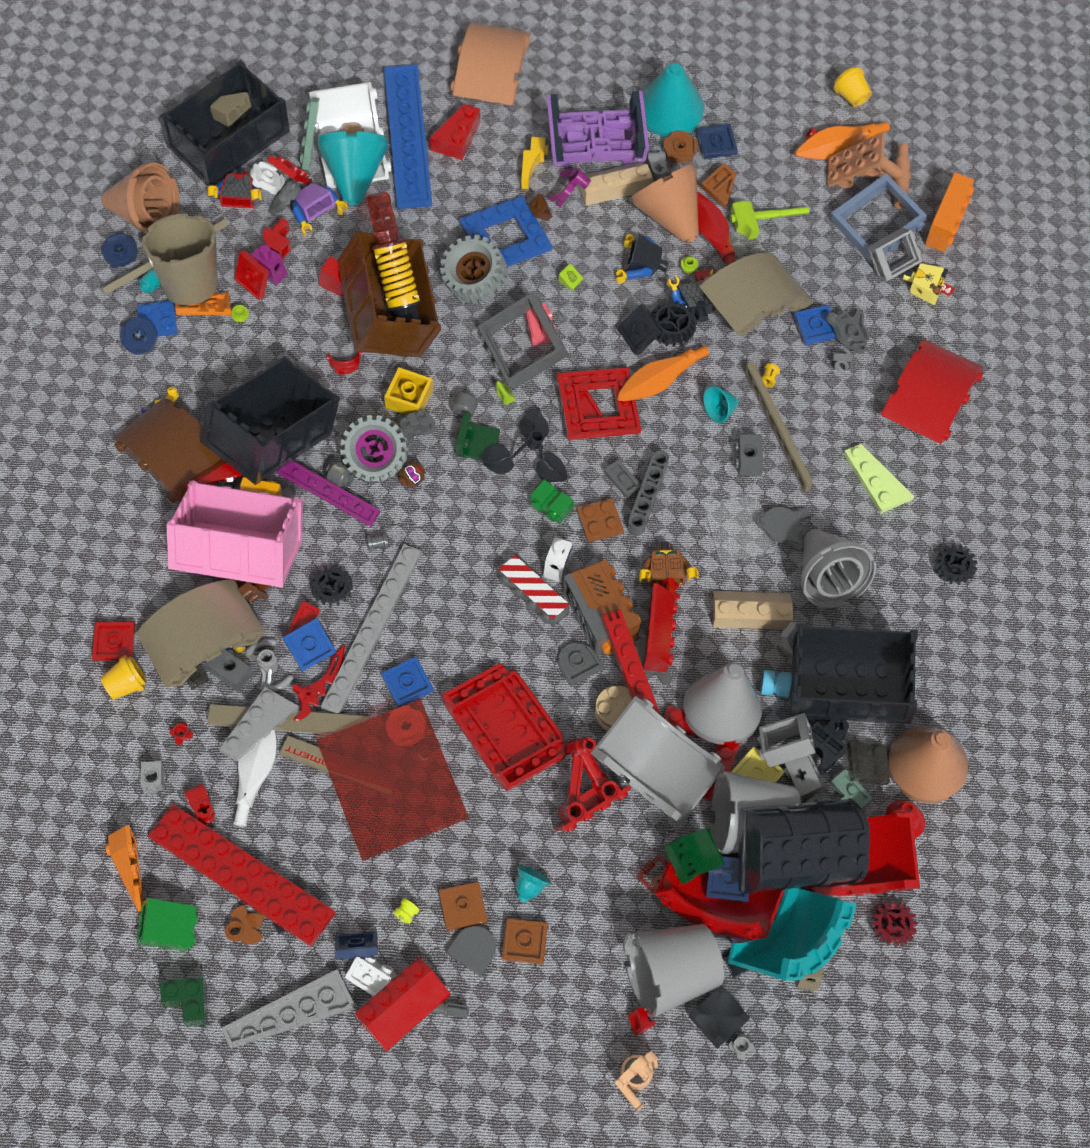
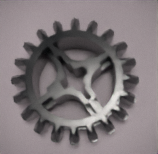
(676, 318)

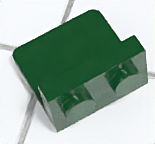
(694, 854)

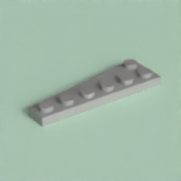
(303, 1006)

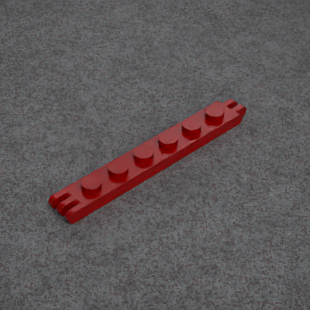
(628, 657)

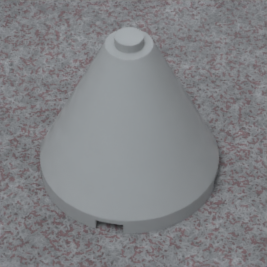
(834, 569)
(723, 705)

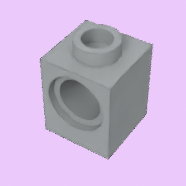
(149, 769)

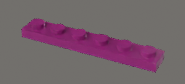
(330, 493)

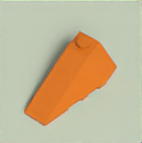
(124, 853)

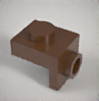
(540, 207)

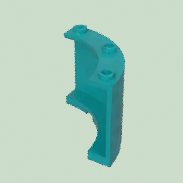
(800, 938)

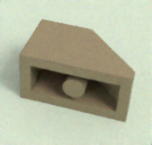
(230, 108)

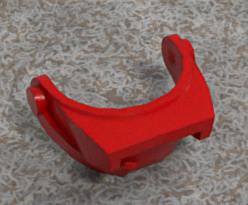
(345, 367)

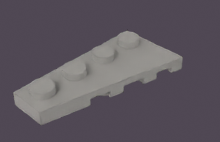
(258, 722)

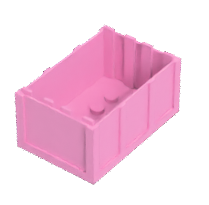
(235, 534)

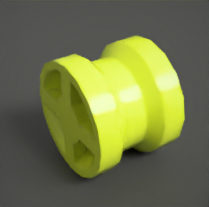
(406, 911)

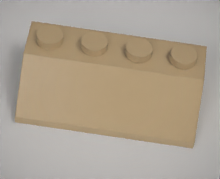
(616, 182)
(752, 610)

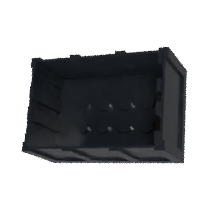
(214, 148)
(269, 420)
(854, 674)

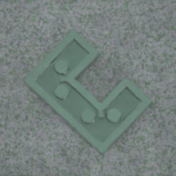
(848, 790)

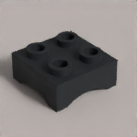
(719, 1017)

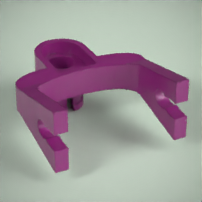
(576, 177)

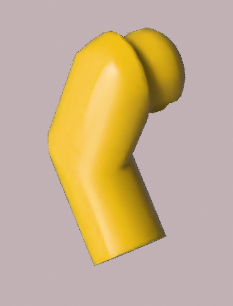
(172, 394)

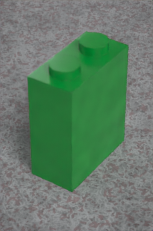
(167, 925)

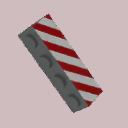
(533, 590)

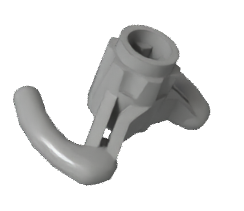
(267, 664)

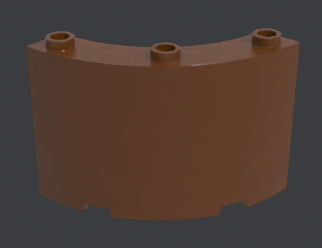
(167, 446)

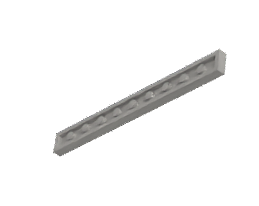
(371, 630)

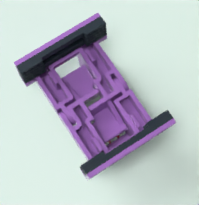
(613, 127)

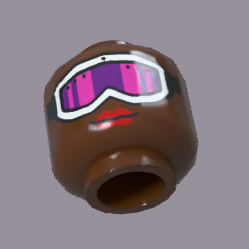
(411, 474)

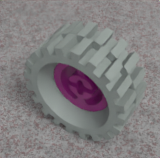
(356, 439)

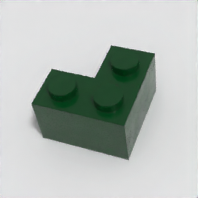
(188, 994)

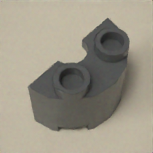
(417, 423)

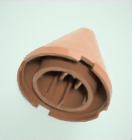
(143, 196)
(672, 203)
(927, 764)

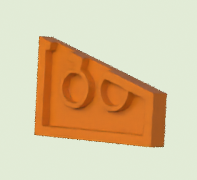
(216, 305)

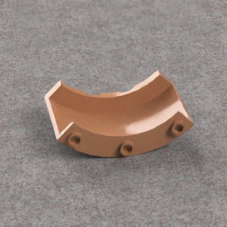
(490, 63)

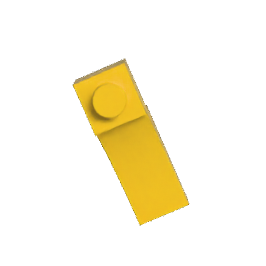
(532, 159)

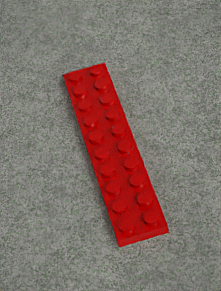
(242, 875)

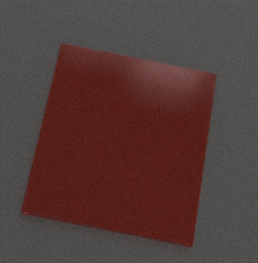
(392, 780)

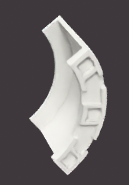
(348, 105)

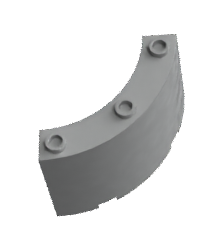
(658, 760)

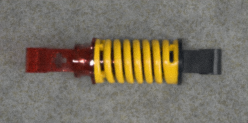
(395, 263)

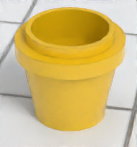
(853, 86)
(124, 678)

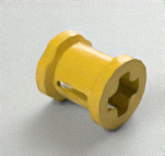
(770, 375)

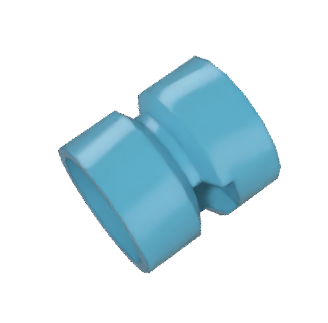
(775, 683)

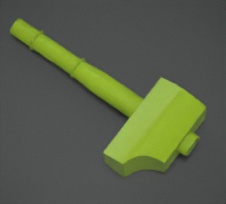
(746, 219)

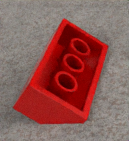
(660, 629)
(402, 1004)

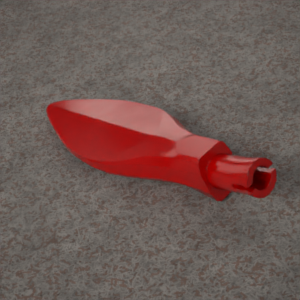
(715, 228)

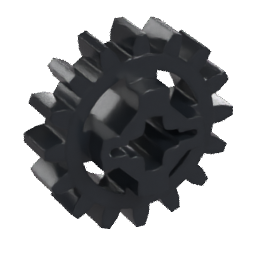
(956, 564)
(325, 592)

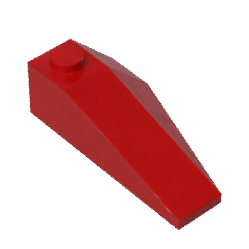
(219, 471)

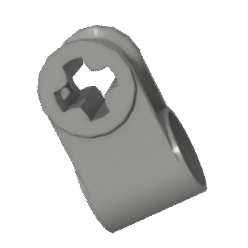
(657, 165)

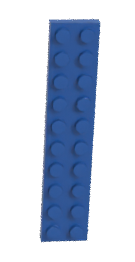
(408, 137)

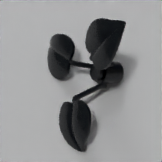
(536, 429)

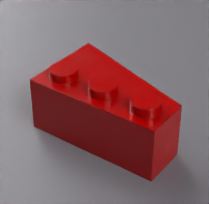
(456, 133)

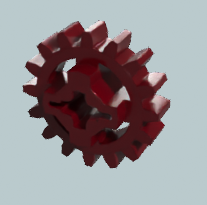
(888, 918)

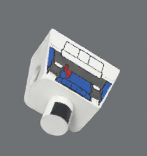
(558, 555)

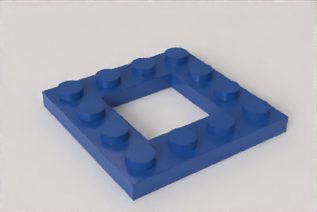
(516, 208)

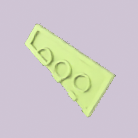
(877, 480)

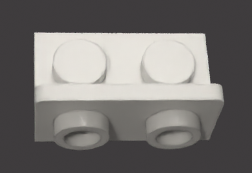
(370, 974)

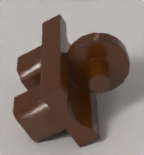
(254, 591)

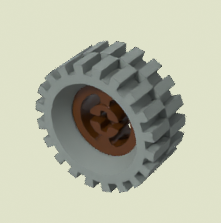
(460, 264)

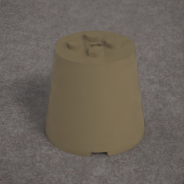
(183, 257)

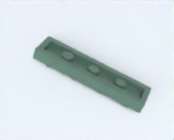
(310, 126)

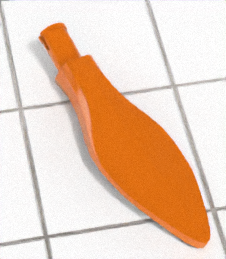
(837, 139)
(659, 375)

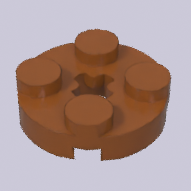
(678, 155)

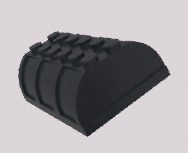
(802, 845)

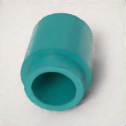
(149, 282)

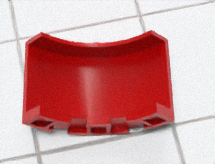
(932, 391)
(891, 859)
(725, 917)

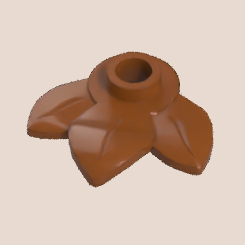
(247, 925)

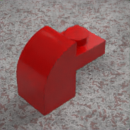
(276, 238)

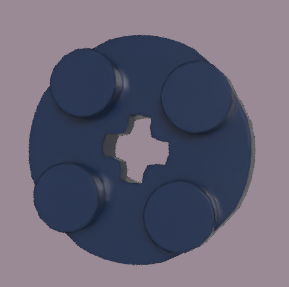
(123, 258)
(131, 343)

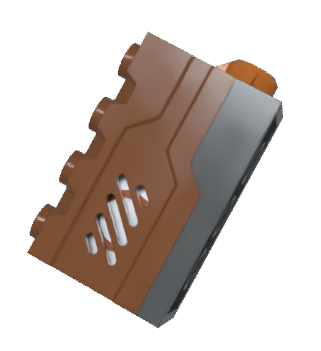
(597, 592)

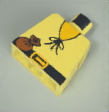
(926, 282)

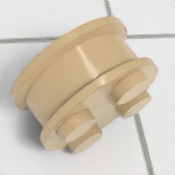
(611, 704)

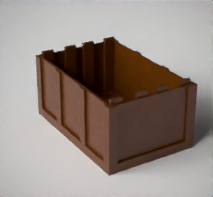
(370, 322)

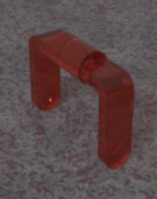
(647, 868)

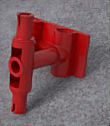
(593, 799)

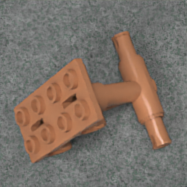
(869, 160)

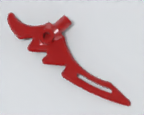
(309, 694)

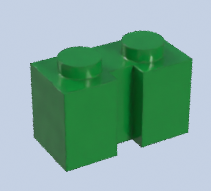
(551, 502)

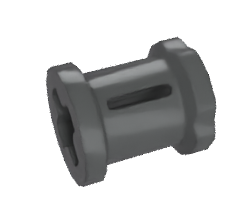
(377, 542)

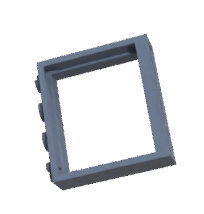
(862, 198)

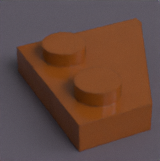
(720, 184)

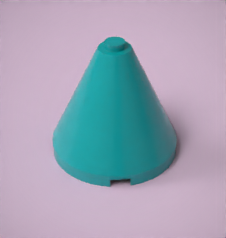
(672, 102)
(353, 161)

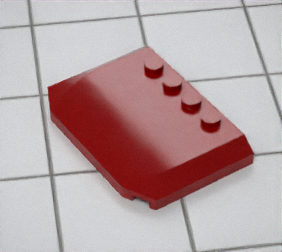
(505, 725)

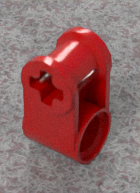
(199, 802)

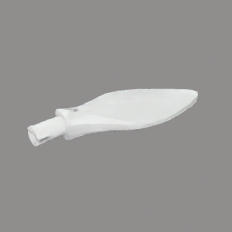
(252, 772)

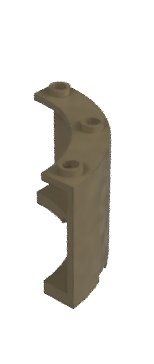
(753, 290)
(198, 629)

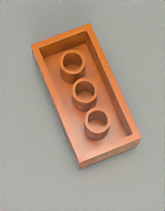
(950, 212)

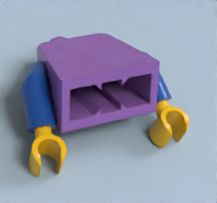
(313, 202)

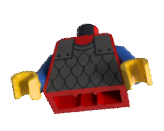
(236, 190)

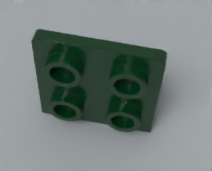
(475, 439)

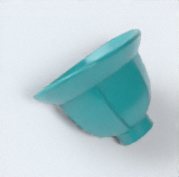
(719, 404)
(530, 883)

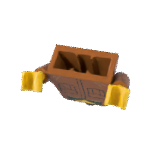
(666, 564)

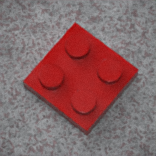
(290, 169)
(251, 275)
(113, 640)

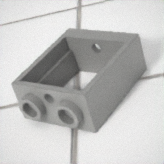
(880, 262)
(781, 730)

